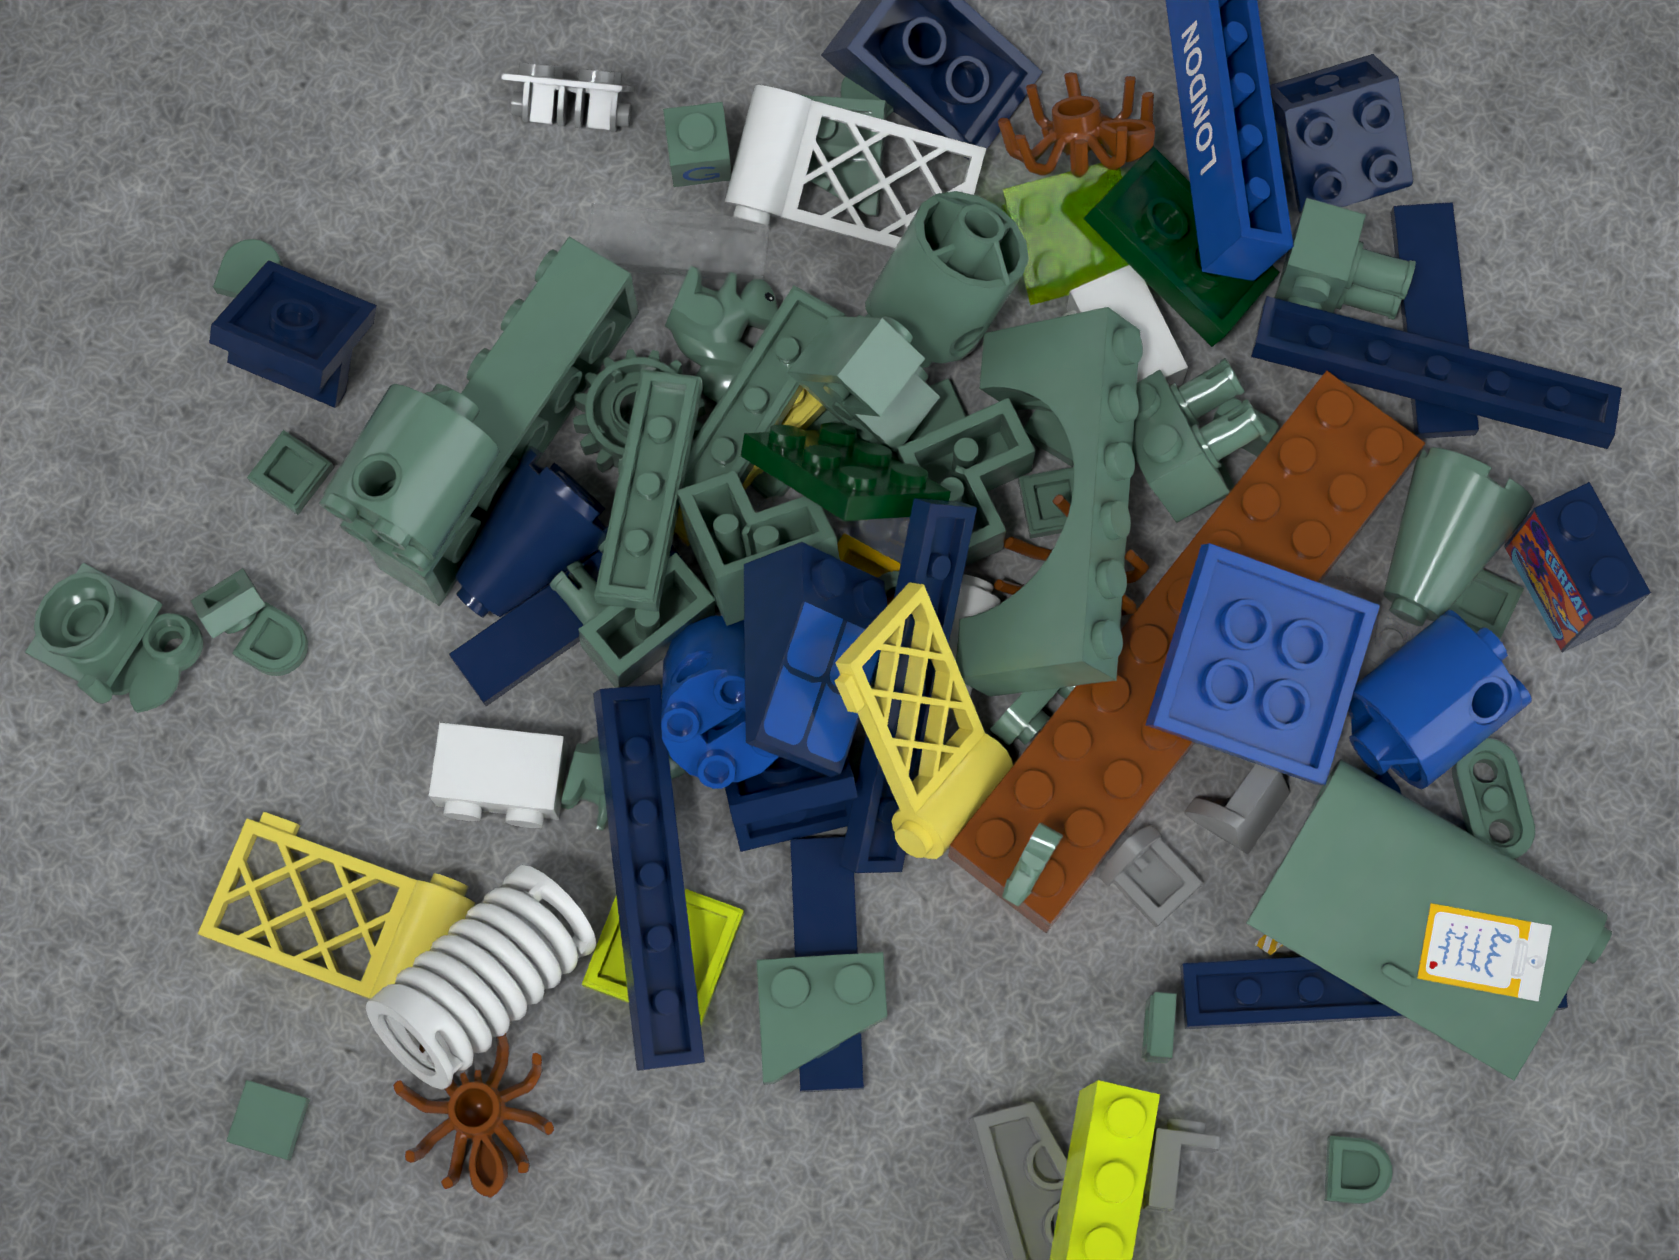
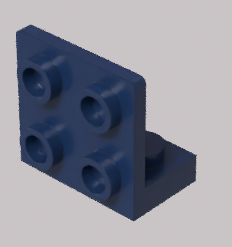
(1344, 132)

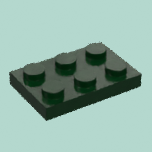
(1154, 230)
(841, 471)

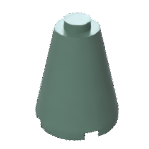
(1449, 532)

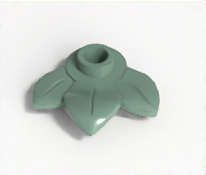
(150, 672)

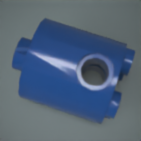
(1434, 701)
(706, 704)

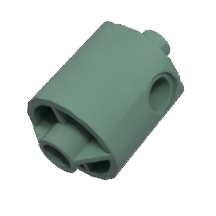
(950, 274)
(411, 472)

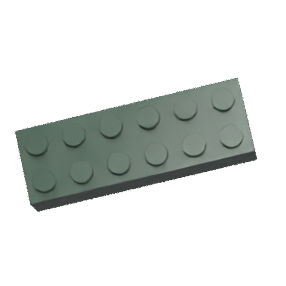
(530, 386)

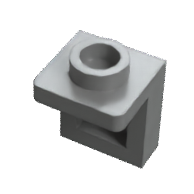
(1165, 1158)

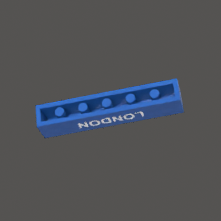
(1229, 136)

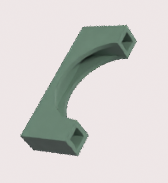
(1068, 615)

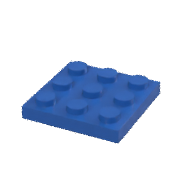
(1262, 664)

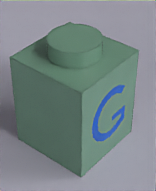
(697, 144)

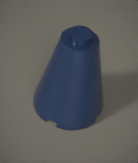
(529, 537)

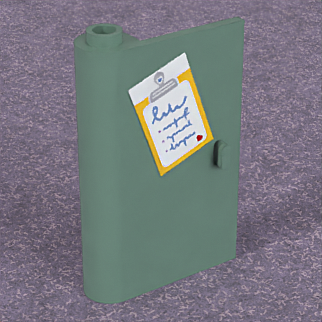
(1470, 927)

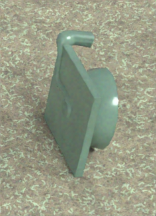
(91, 629)

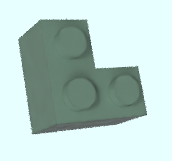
(867, 377)
(973, 459)
(730, 533)

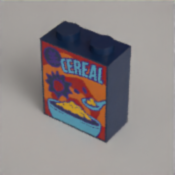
(1576, 567)

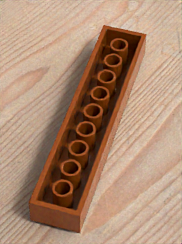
(1095, 755)

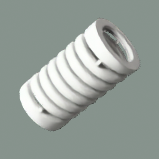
(480, 976)

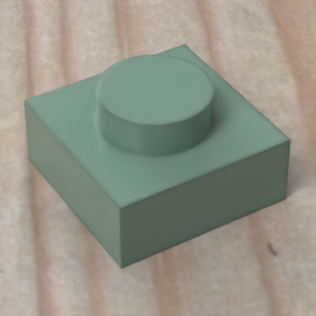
(228, 604)

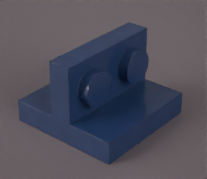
(294, 332)
(789, 803)

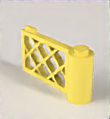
(951, 776)
(415, 920)

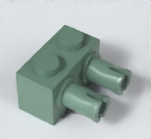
(1333, 268)
(1175, 452)
(633, 640)

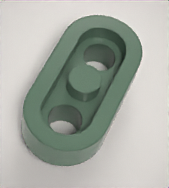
(1025, 715)
(1498, 801)

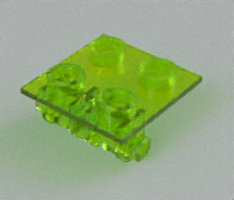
(1059, 241)

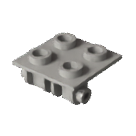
(539, 96)

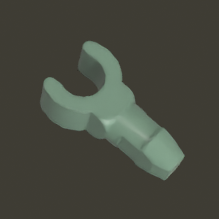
(1031, 864)

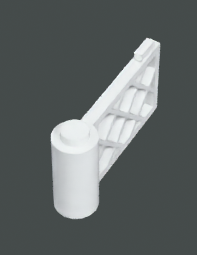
(778, 151)

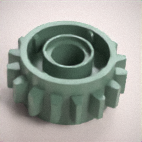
(609, 400)

